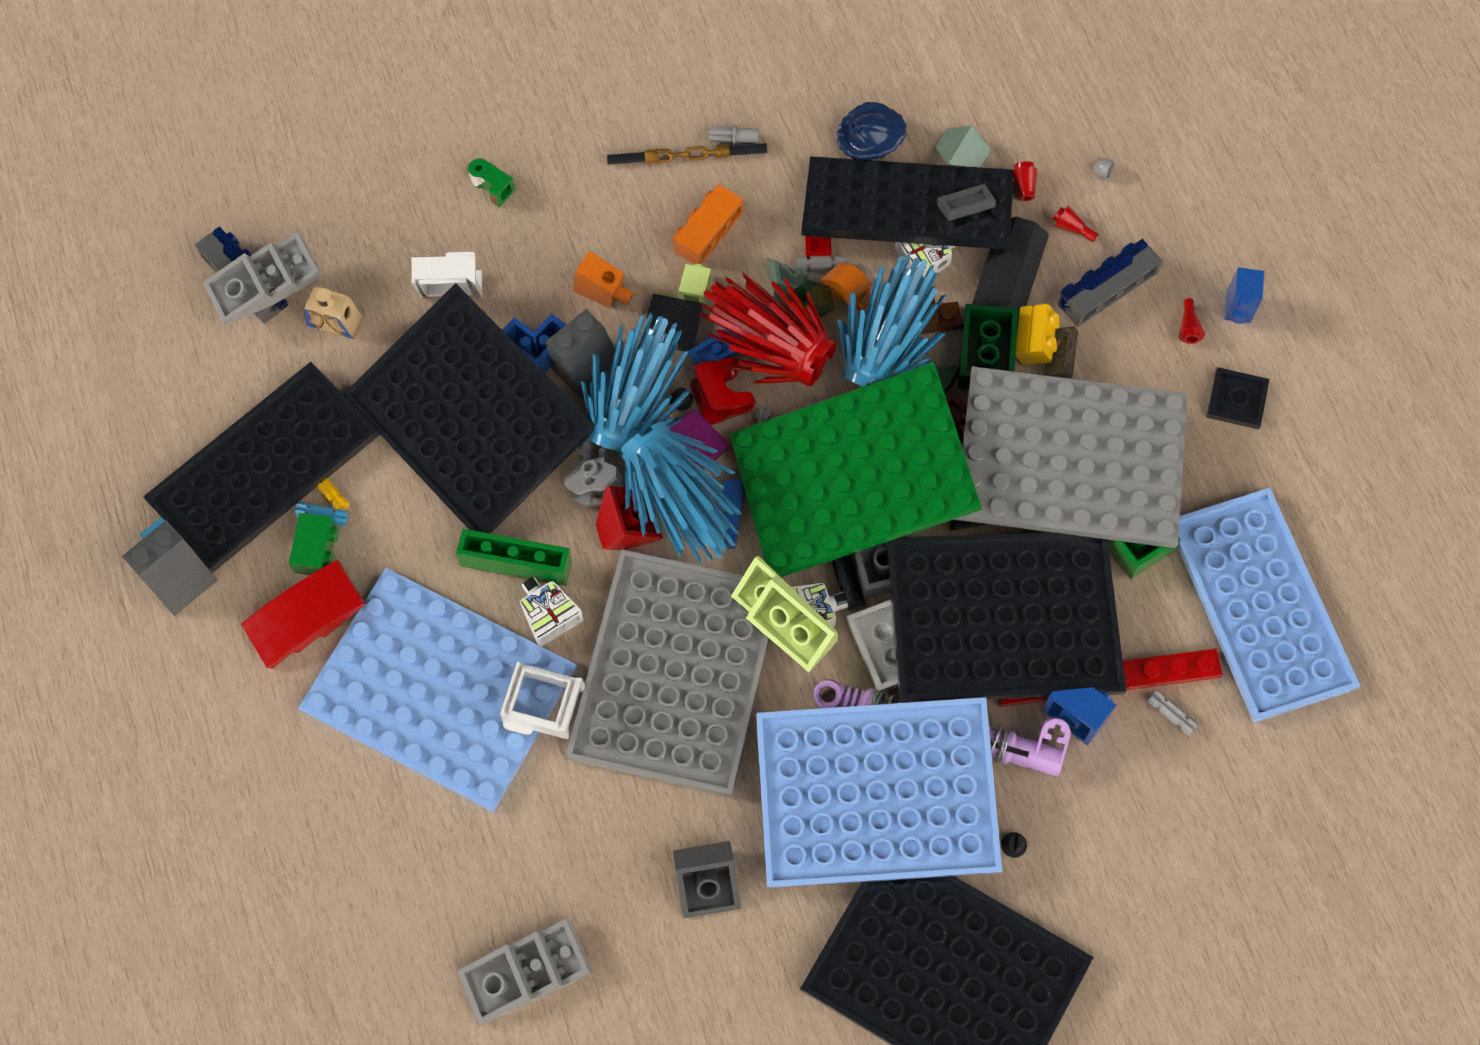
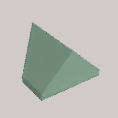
(963, 147)
(779, 272)

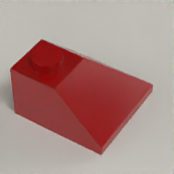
(621, 527)

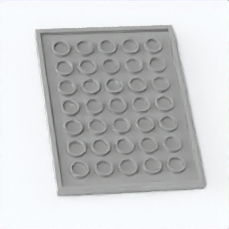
(1076, 456)
(670, 676)

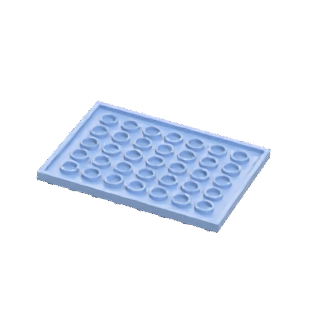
(430, 687)
(878, 793)

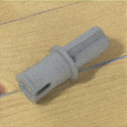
(733, 135)

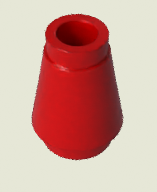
(1025, 180)

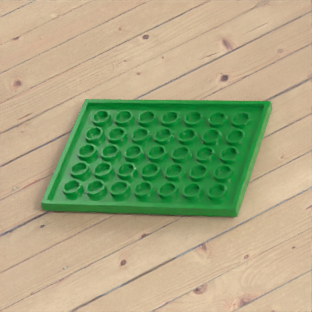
(854, 471)

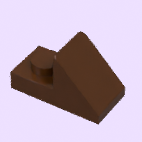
(945, 318)

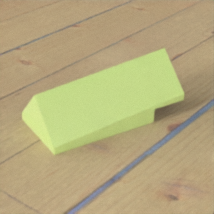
(784, 615)

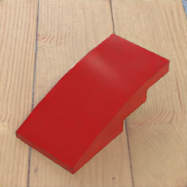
(303, 614)

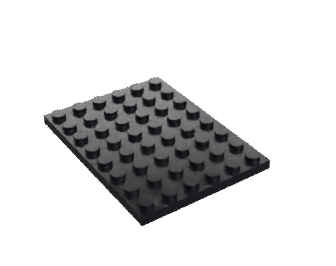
(469, 411)
(1003, 616)
(944, 967)

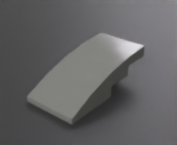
(262, 279)
(524, 971)

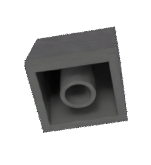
(573, 351)
(169, 568)

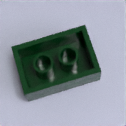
(987, 340)

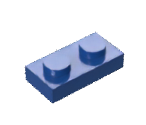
(711, 351)

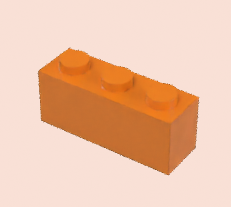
(708, 224)

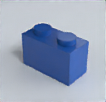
(1244, 295)

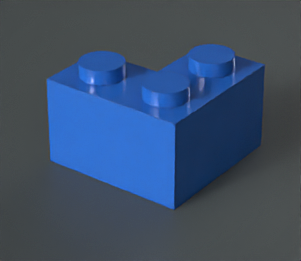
(532, 342)

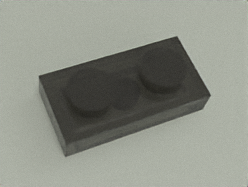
(1064, 357)

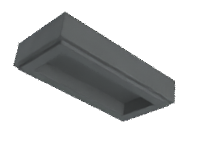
(966, 202)

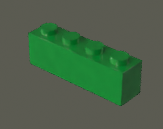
(514, 557)

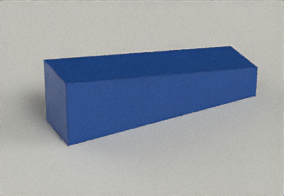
(734, 491)

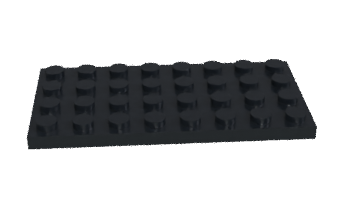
(900, 203)
(261, 466)

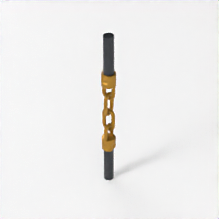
(652, 156)

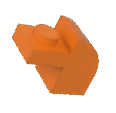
(847, 279)

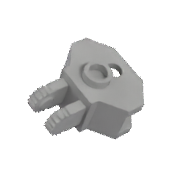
(592, 478)

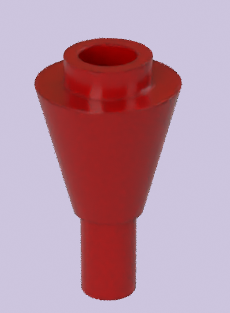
(1070, 221)
(1191, 328)

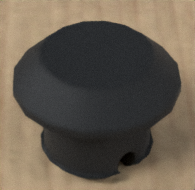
(687, 401)
(1014, 844)

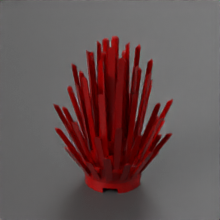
(782, 332)

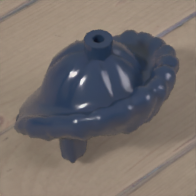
(871, 131)

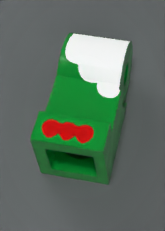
(492, 180)

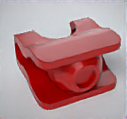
(713, 396)

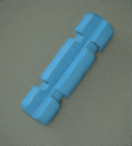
(339, 516)

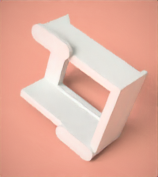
(438, 274)
(525, 723)

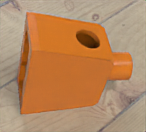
(601, 281)

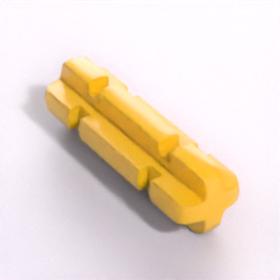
(333, 494)

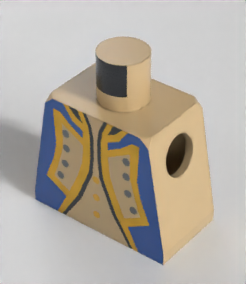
(328, 310)

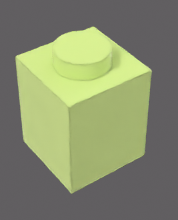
(694, 282)

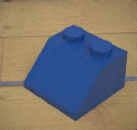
(1082, 710)

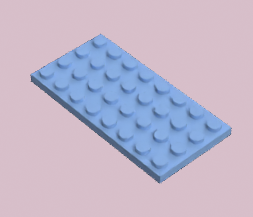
(1263, 606)

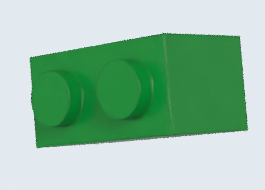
(313, 543)

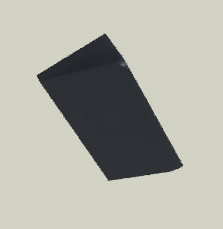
(848, 582)

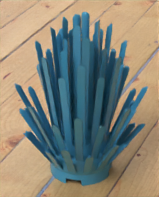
(889, 333)
(627, 394)
(669, 481)

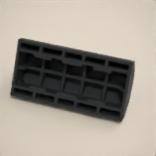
(1012, 272)

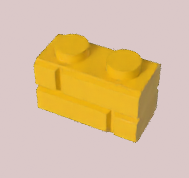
(1036, 334)

